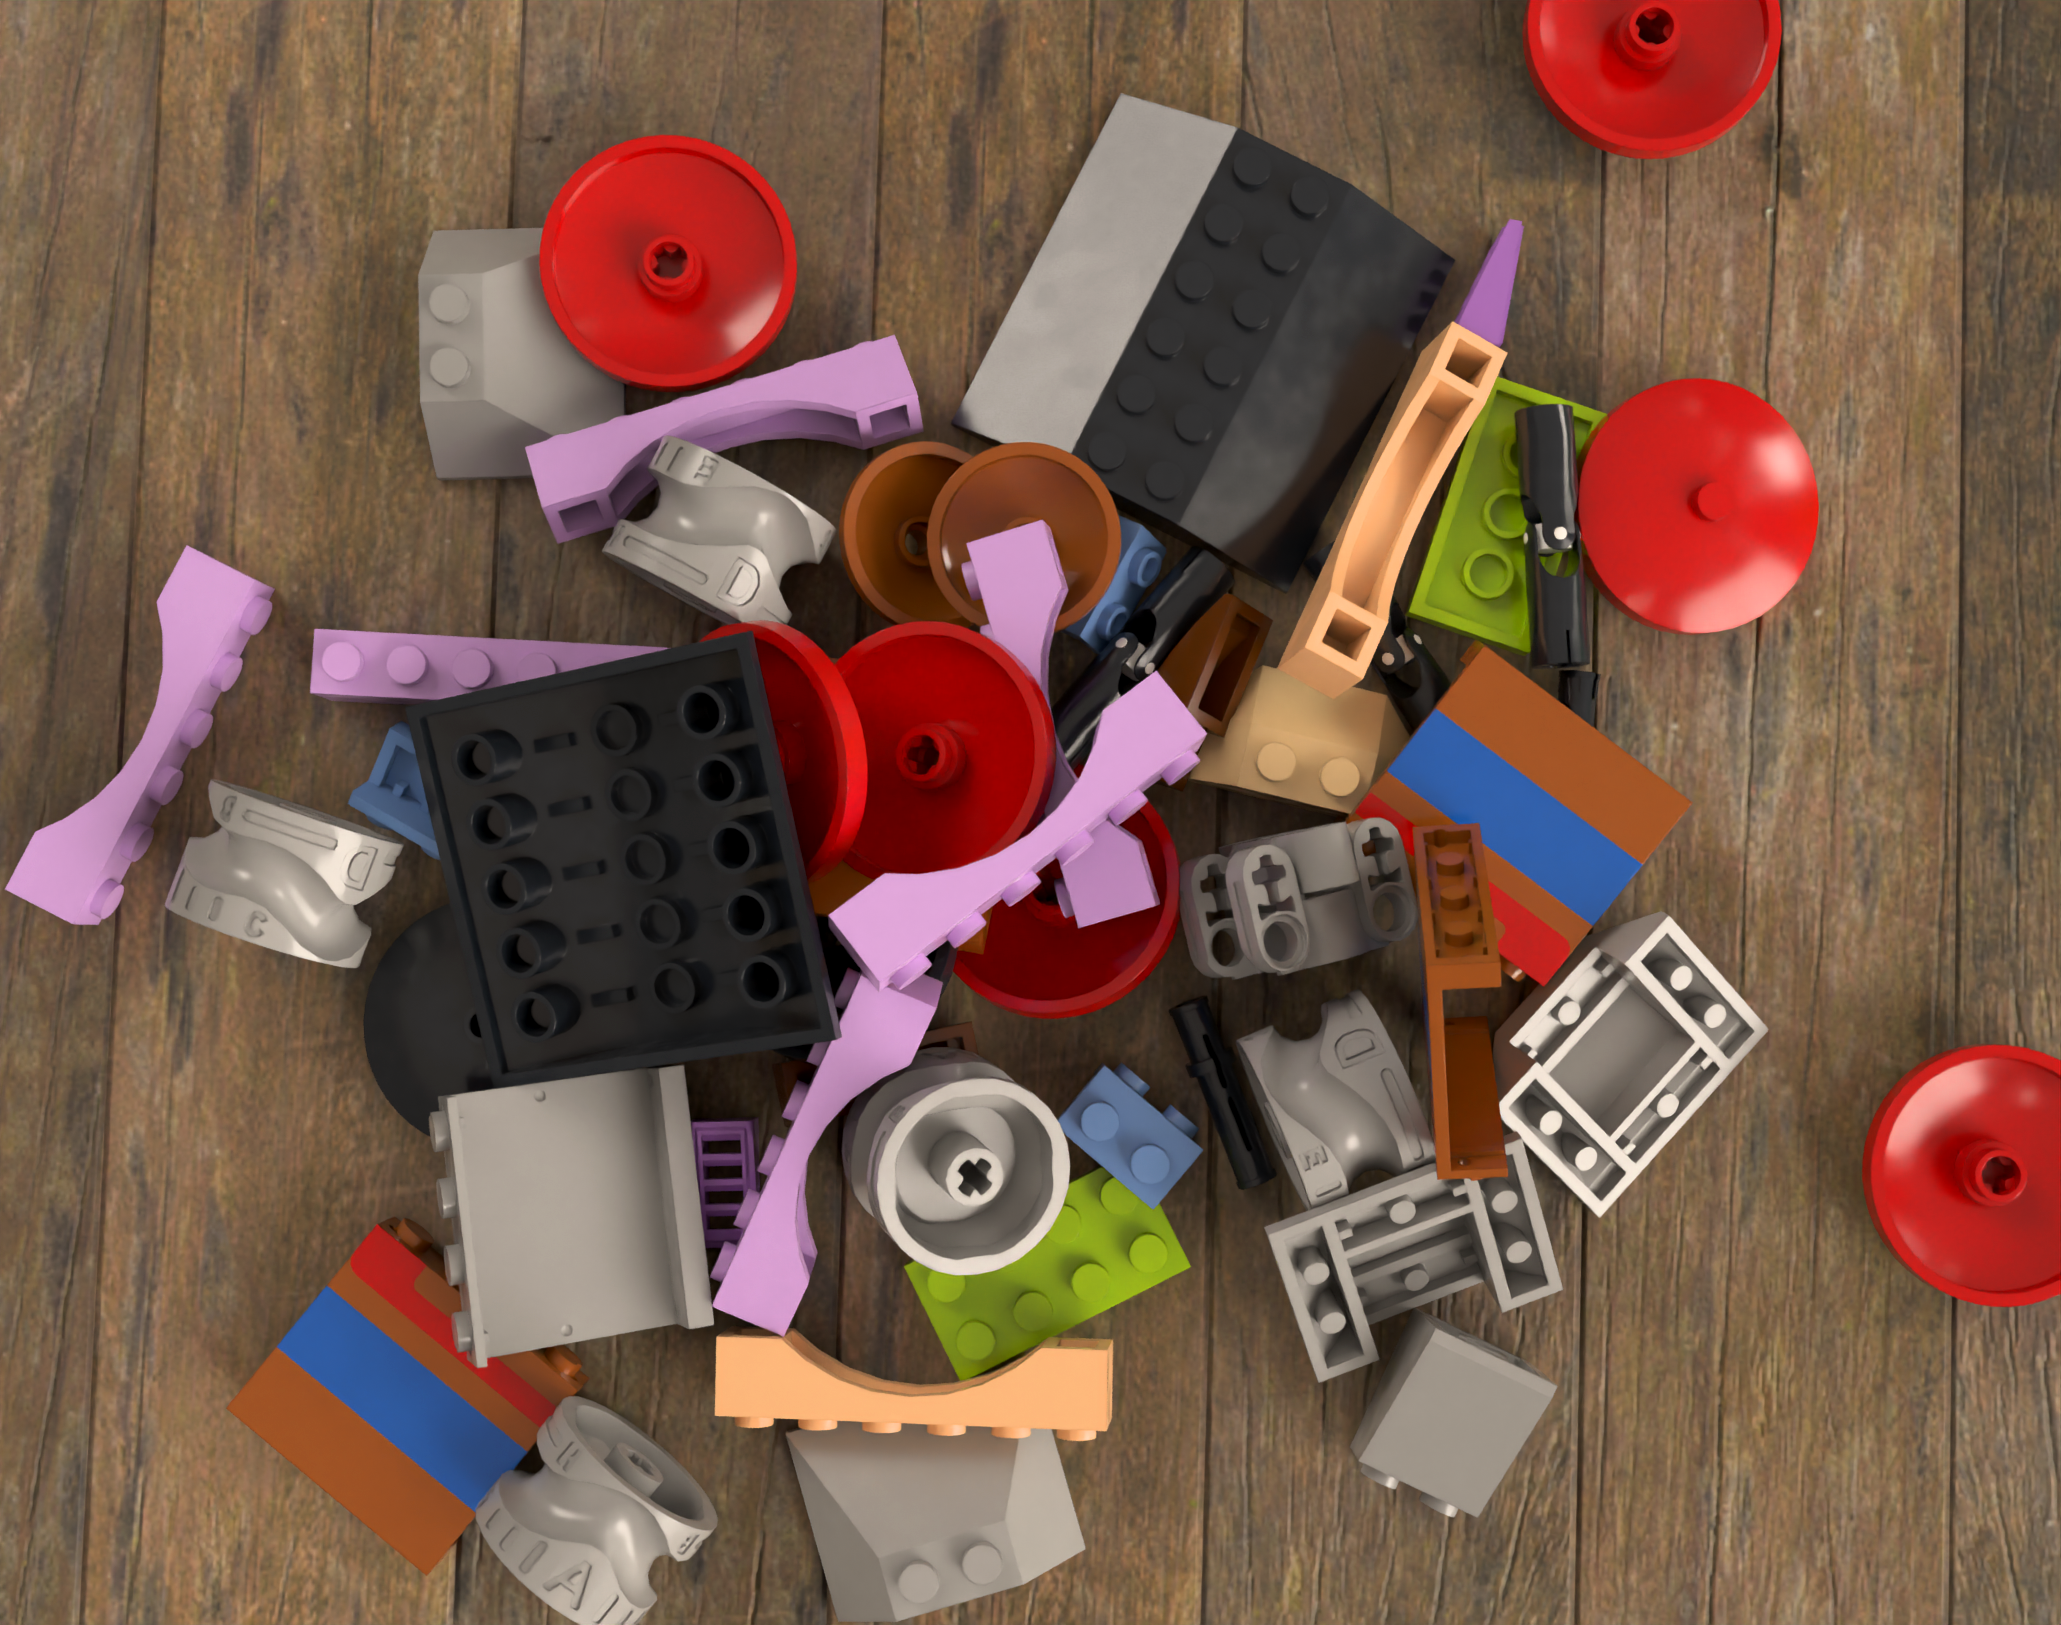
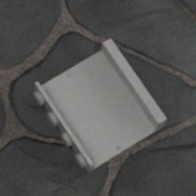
(571, 1210)

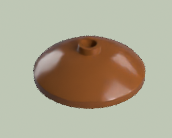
(1015, 488)
(880, 509)

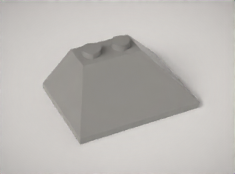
(496, 359)
(1618, 1054)
(1407, 1248)
(930, 1517)

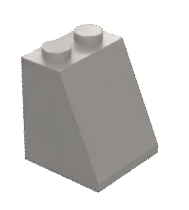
(1449, 1415)

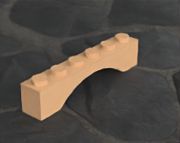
(1358, 579)
(1053, 1386)

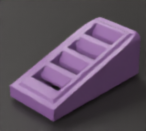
(1490, 295)
(725, 1129)

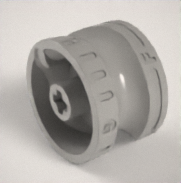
(719, 536)
(283, 876)
(1337, 1101)
(956, 1162)
(595, 1515)

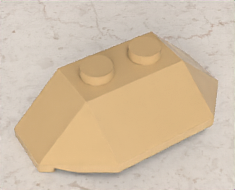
(1302, 745)

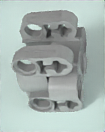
(1297, 898)

